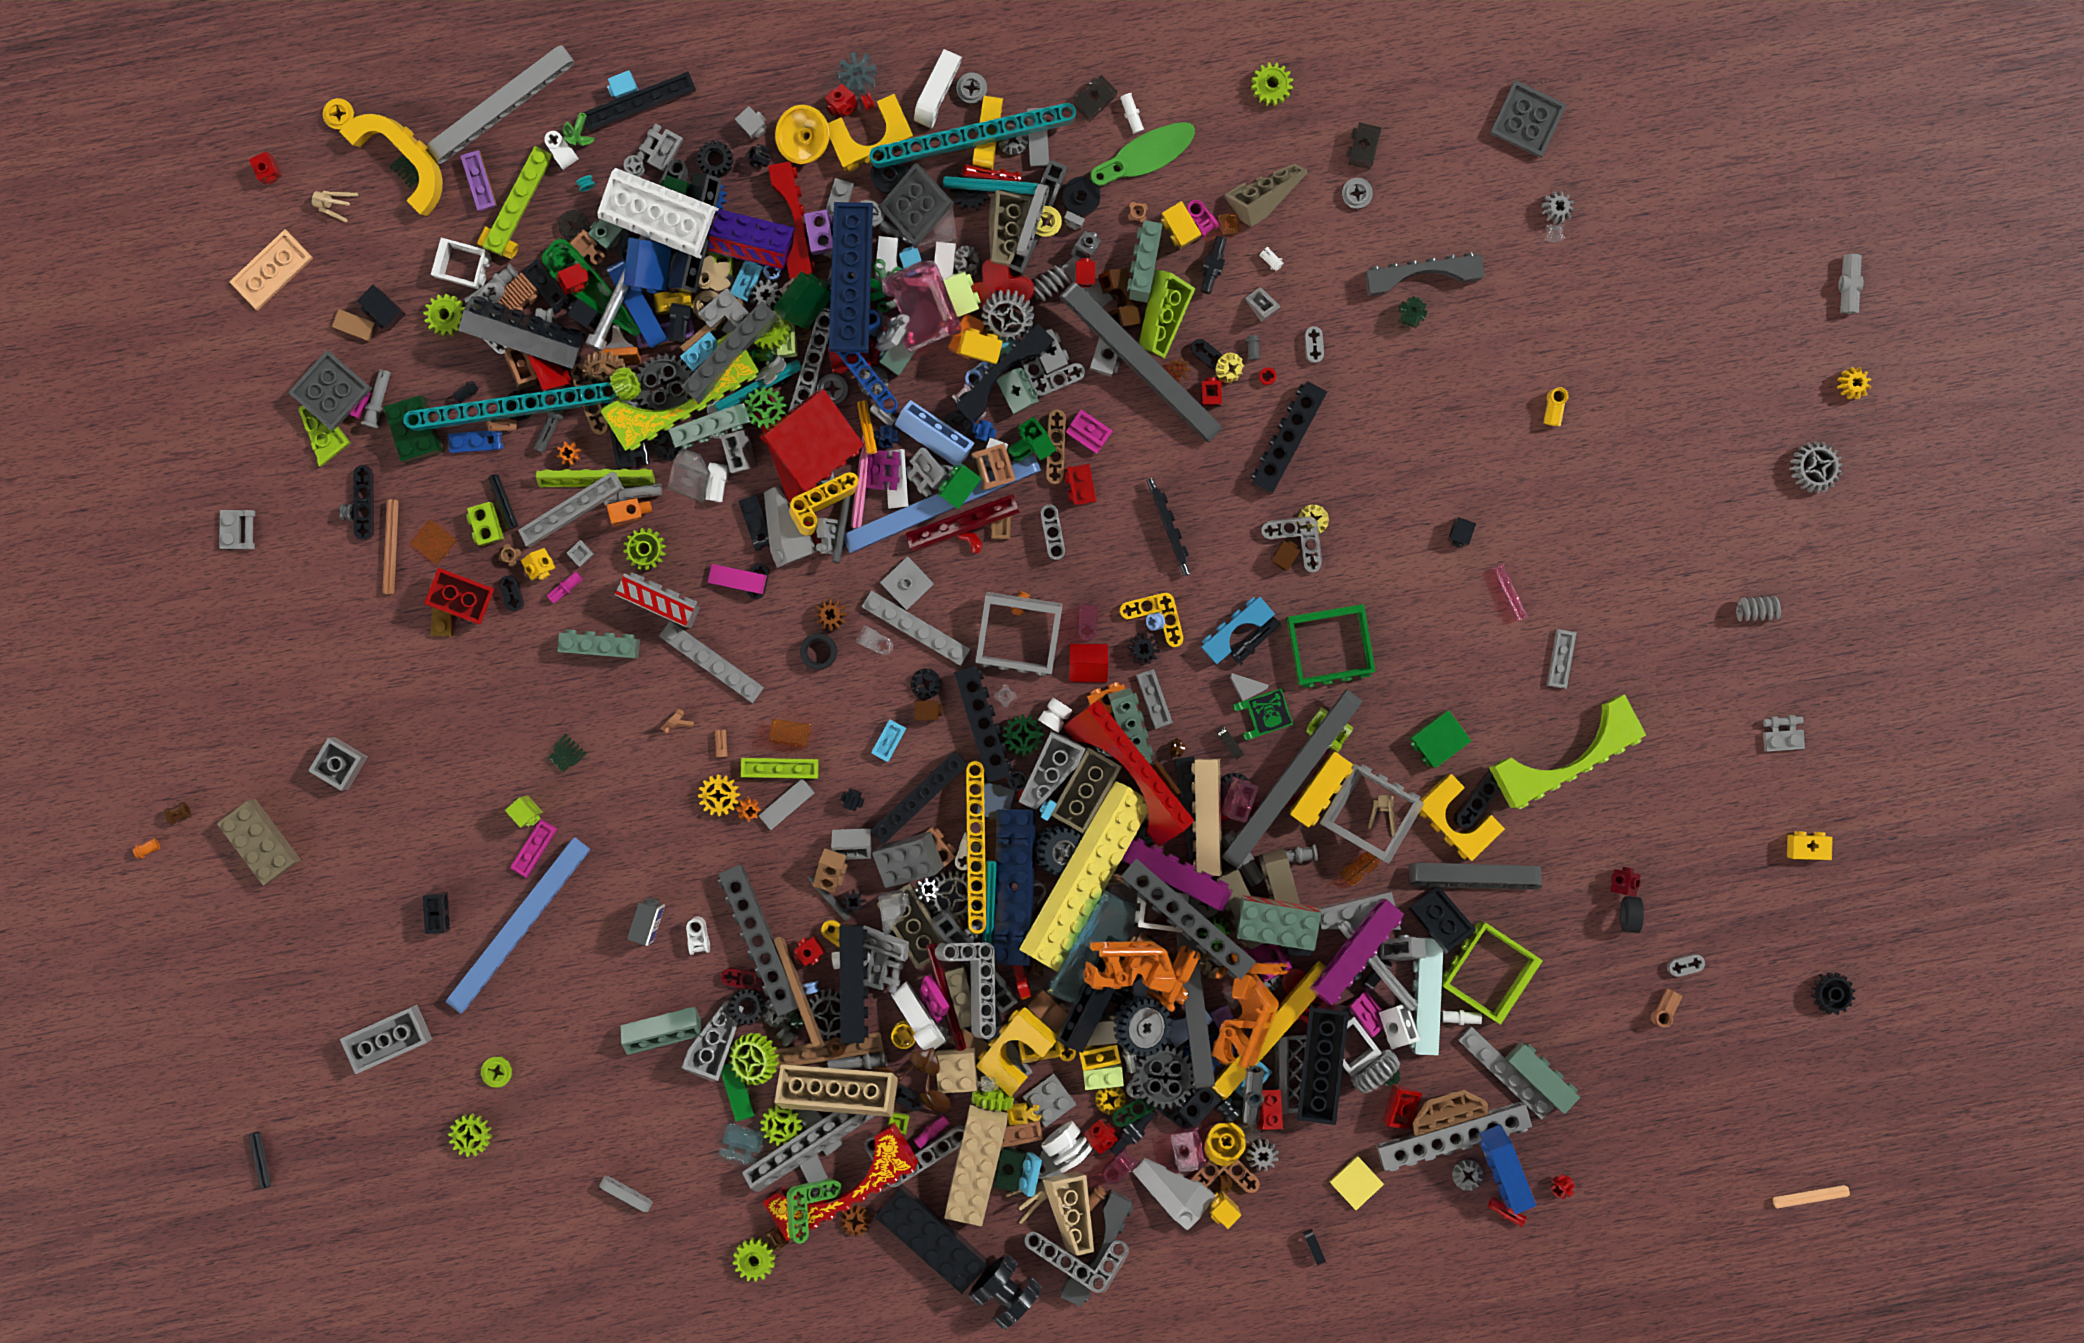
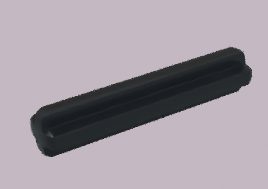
(503, 501)
(259, 1160)

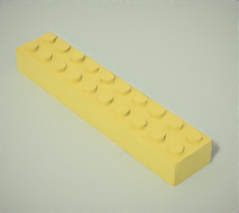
(1085, 876)

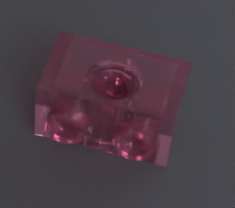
(1239, 799)
(1192, 1140)

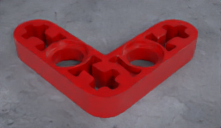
(1022, 982)

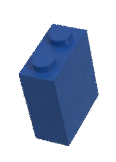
(647, 265)

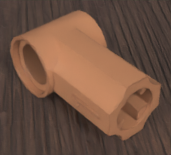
(1668, 1006)

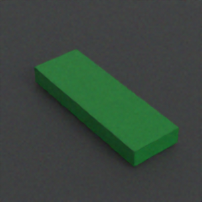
(737, 1094)

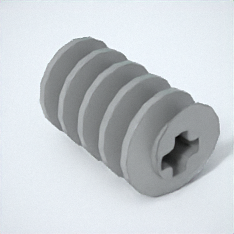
(1050, 282)
(1758, 606)

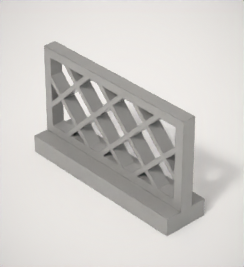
(1282, 1069)

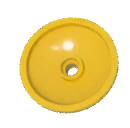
(792, 133)

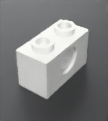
(1399, 1026)

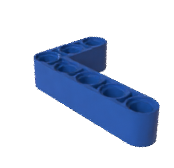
(873, 380)

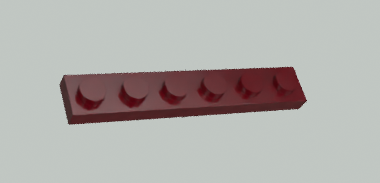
(962, 522)

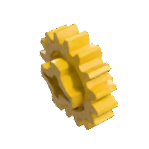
(719, 804)

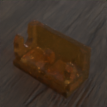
(790, 733)

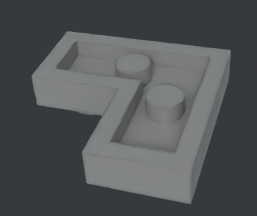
(723, 306)

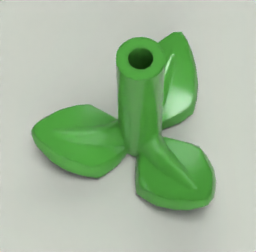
(573, 135)

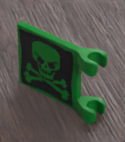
(1267, 713)

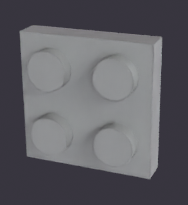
(1051, 1098)

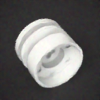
(1069, 1150)

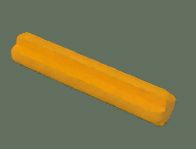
(866, 427)

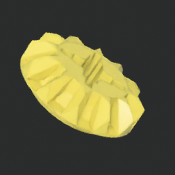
(1055, 222)
(1222, 367)
(1316, 511)

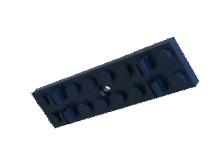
(851, 296)
(1013, 865)

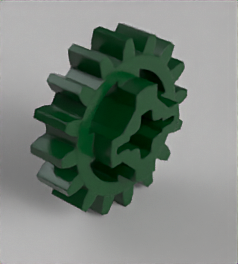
(1014, 735)

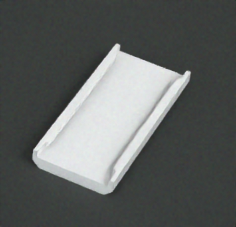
(656, 212)

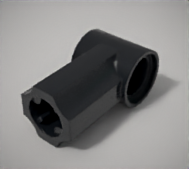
(679, 317)

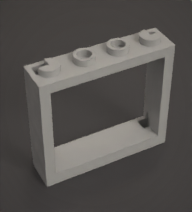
(1023, 603)
(1344, 793)

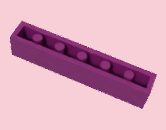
(1179, 875)
(1357, 951)

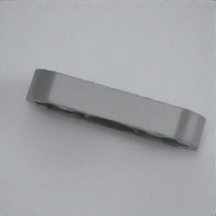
(626, 1194)

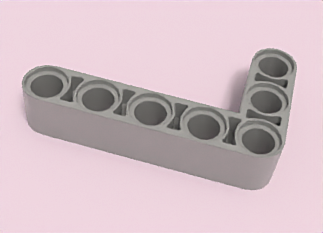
(978, 981)
(931, 1147)
(1076, 1264)

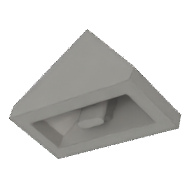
(1262, 304)
(1246, 687)

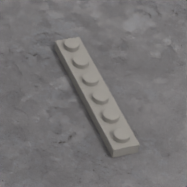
(571, 509)
(915, 627)
(711, 661)
(1506, 1072)

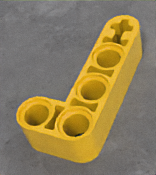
(985, 154)
(826, 499)

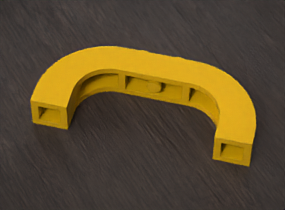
(430, 184)

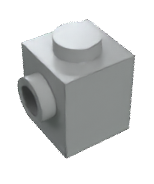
(752, 123)

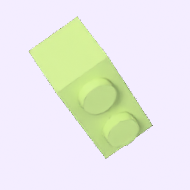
(961, 293)
(1103, 1077)

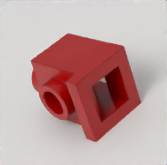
(1216, 399)

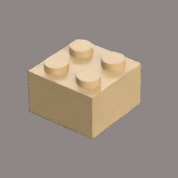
(957, 1070)

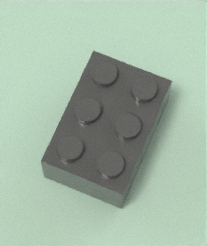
(907, 859)

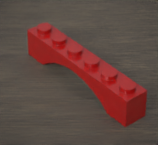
(783, 181)

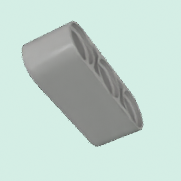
(1052, 523)

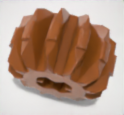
(824, 617)

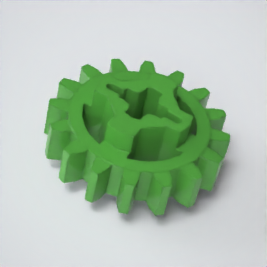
(755, 408)

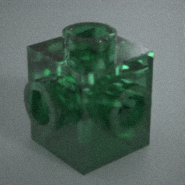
(1411, 318)

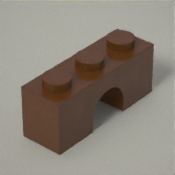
(1116, 283)

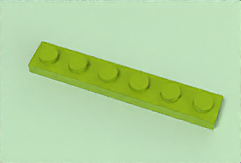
(518, 200)
(587, 477)

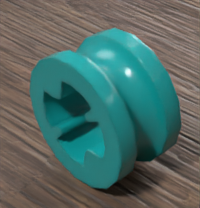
(585, 183)

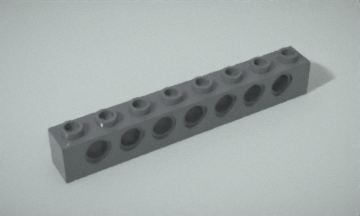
(761, 928)
(1244, 961)

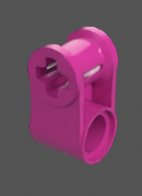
(1202, 218)

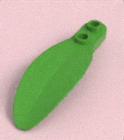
(1146, 153)

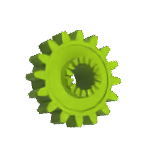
(1267, 93)
(436, 312)
(777, 335)
(655, 548)
(756, 1249)

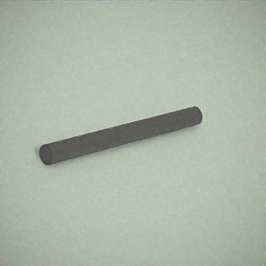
(841, 530)

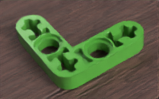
(804, 1199)

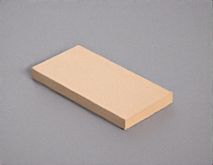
(271, 270)

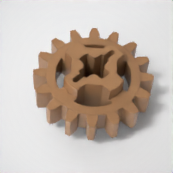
(601, 366)

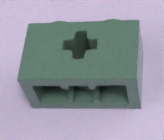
(1011, 383)

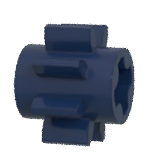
(886, 436)

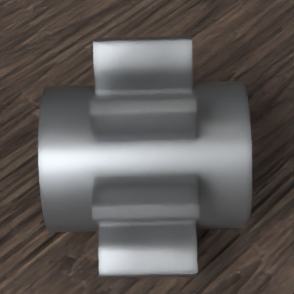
(921, 888)

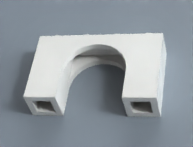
(888, 252)

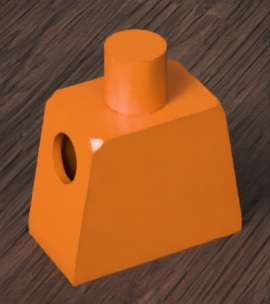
(619, 515)

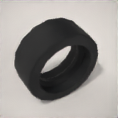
(804, 654)
(1631, 914)

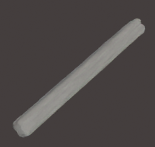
(1383, 972)

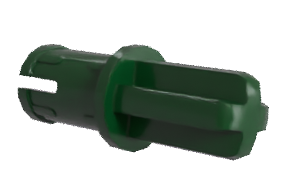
(759, 355)

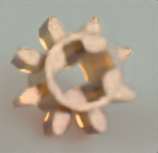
(1179, 363)

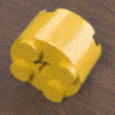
(1222, 1154)

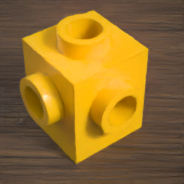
(538, 564)

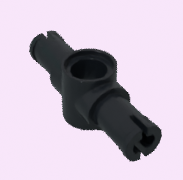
(1213, 265)
(1132, 1133)

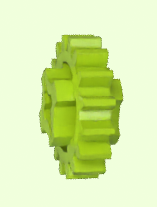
(992, 1100)
(471, 1127)
(785, 1131)

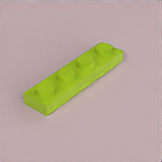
(779, 768)

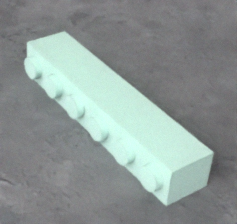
(1428, 997)

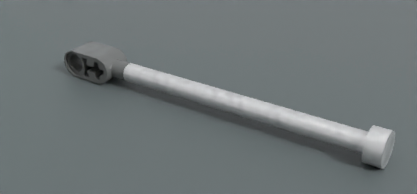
(597, 340)

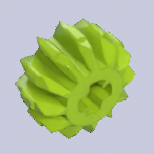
(625, 384)

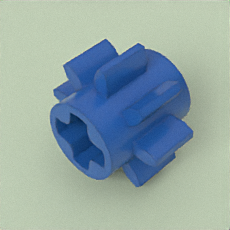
(984, 431)

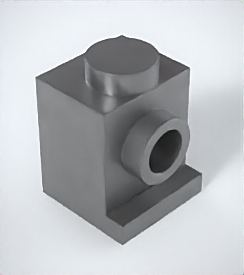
(1086, 245)

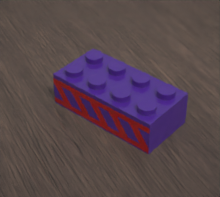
(750, 239)

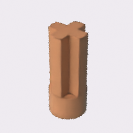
(502, 425)
(721, 743)

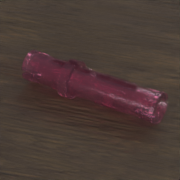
(1510, 592)

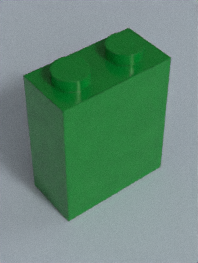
(1439, 739)

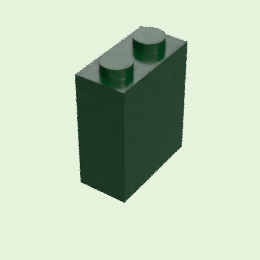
(804, 300)

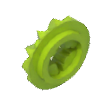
(488, 1075)

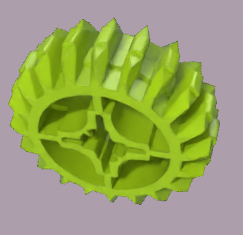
(759, 1054)

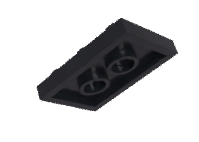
(1442, 919)

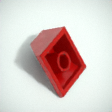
(550, 375)

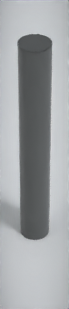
(831, 900)

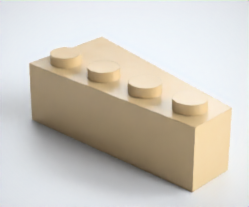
(1071, 1210)

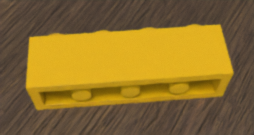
(1320, 789)

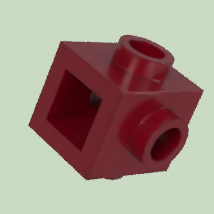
(1625, 881)

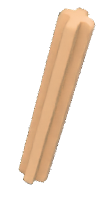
(1811, 1196)

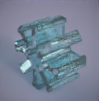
(856, 67)

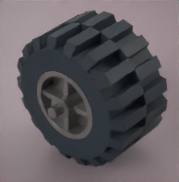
(1056, 848)

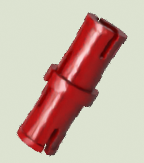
(1496, 1206)

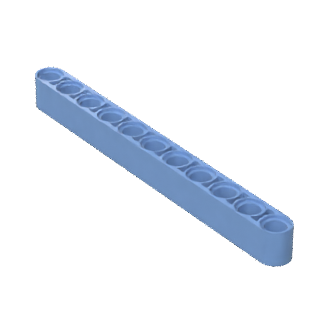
(927, 509)
(518, 925)

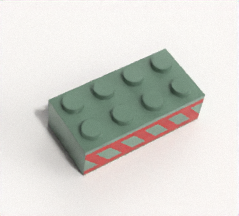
(1278, 922)

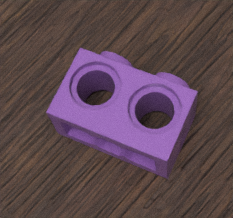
(816, 233)

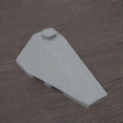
(785, 540)
(1054, 764)
(710, 1049)
(1178, 1196)

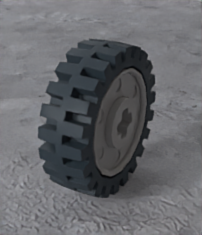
(1142, 1026)

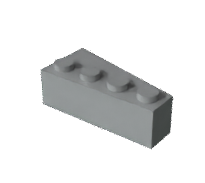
(1351, 910)

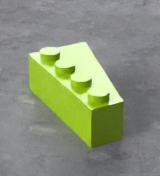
(1164, 312)

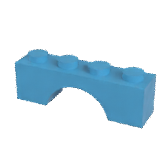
(1255, 613)

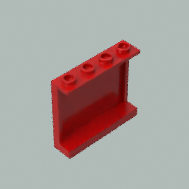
(813, 440)

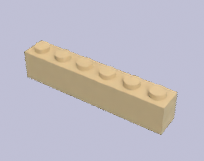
(1208, 816)

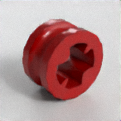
(867, 101)
(1271, 380)

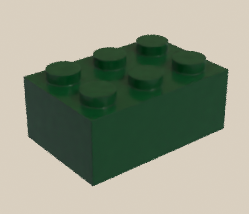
(412, 444)

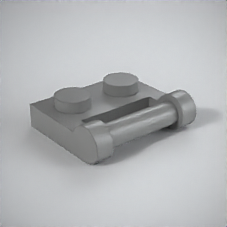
(231, 529)

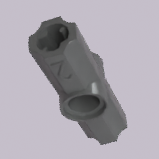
(1252, 1086)

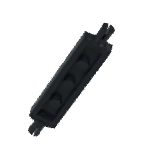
(1167, 518)

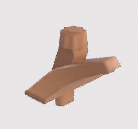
(675, 722)

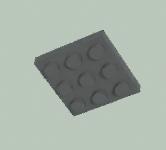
(1528, 119)
(916, 204)
(330, 390)

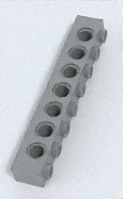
(802, 1148)
(1387, 1149)

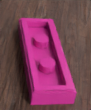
(737, 579)
(534, 848)

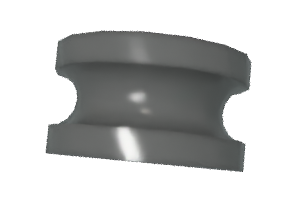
(347, 512)

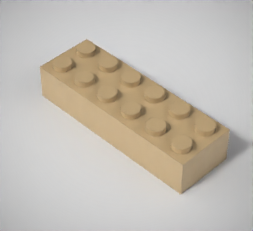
(836, 1090)
(976, 1165)

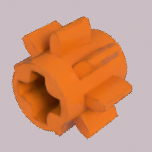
(573, 456)
(744, 805)

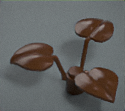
(926, 1062)

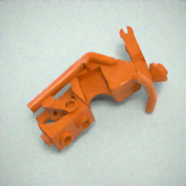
(1149, 961)
(1257, 1013)

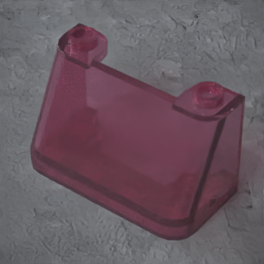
(924, 298)

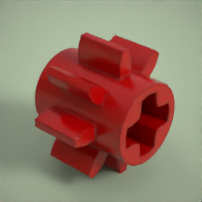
(1562, 1186)

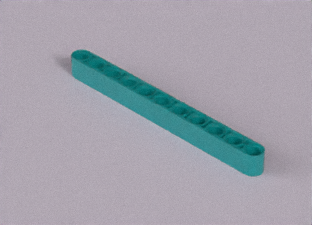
(980, 128)
(502, 403)

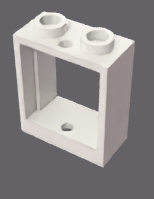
(442, 258)
(1139, 917)
(1365, 1058)

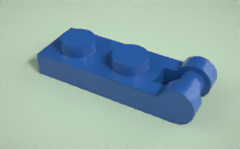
(474, 441)

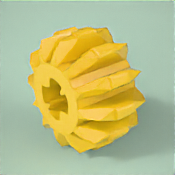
(1847, 383)

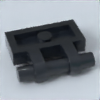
(627, 458)

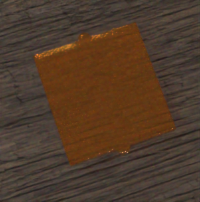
(433, 541)

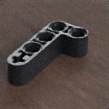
(1484, 799)

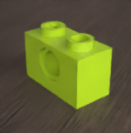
(524, 812)

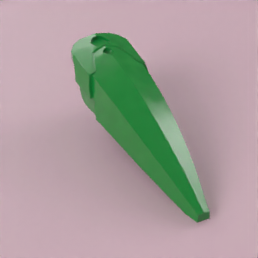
(596, 293)

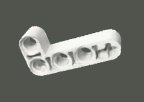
(936, 88)
(925, 1029)

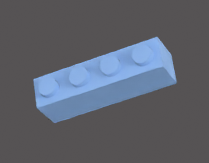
(933, 433)

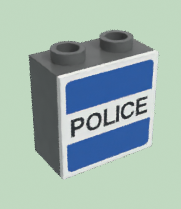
(646, 921)

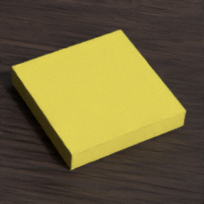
(1356, 1182)

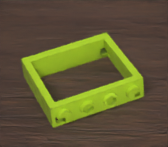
(1515, 989)

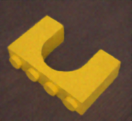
(853, 154)
(1468, 843)
(1024, 1028)

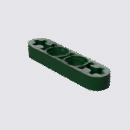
(1147, 1108)

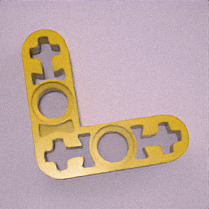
(1157, 607)

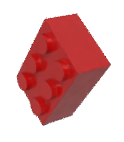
(458, 596)

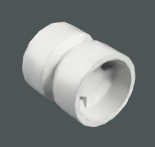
(1055, 715)

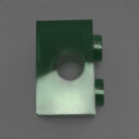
(1009, 1180)

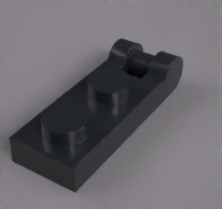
(546, 285)
(755, 521)

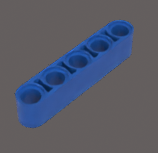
(639, 309)

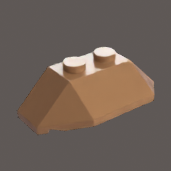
(1448, 1111)

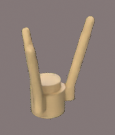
(324, 200)
(1385, 804)
(1040, 1193)

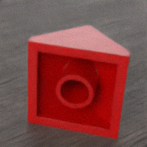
(1088, 663)
(1401, 1107)

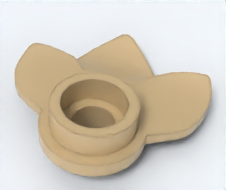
(716, 273)

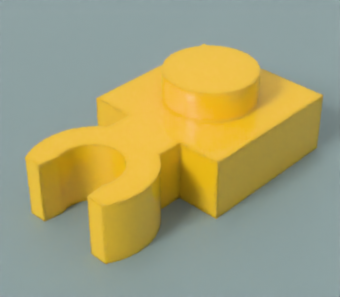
(1020, 1114)

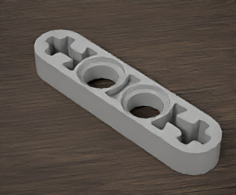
(1032, 220)

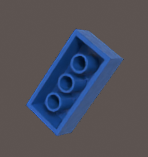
(1506, 1169)

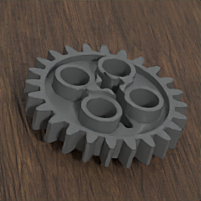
(657, 368)
(1162, 1094)

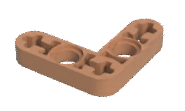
(1228, 1169)

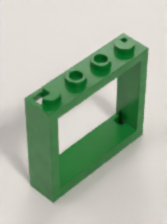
(1345, 675)

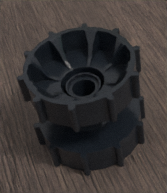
(1013, 1298)

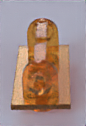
(1365, 862)

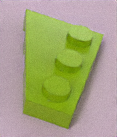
(324, 441)

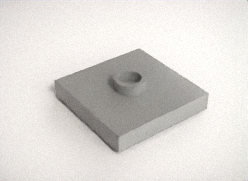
(907, 583)

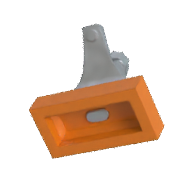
(621, 347)

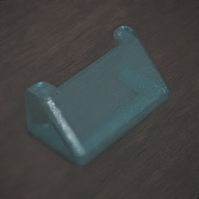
(1112, 917)

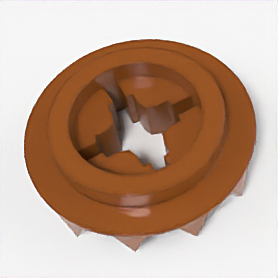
(862, 1215)

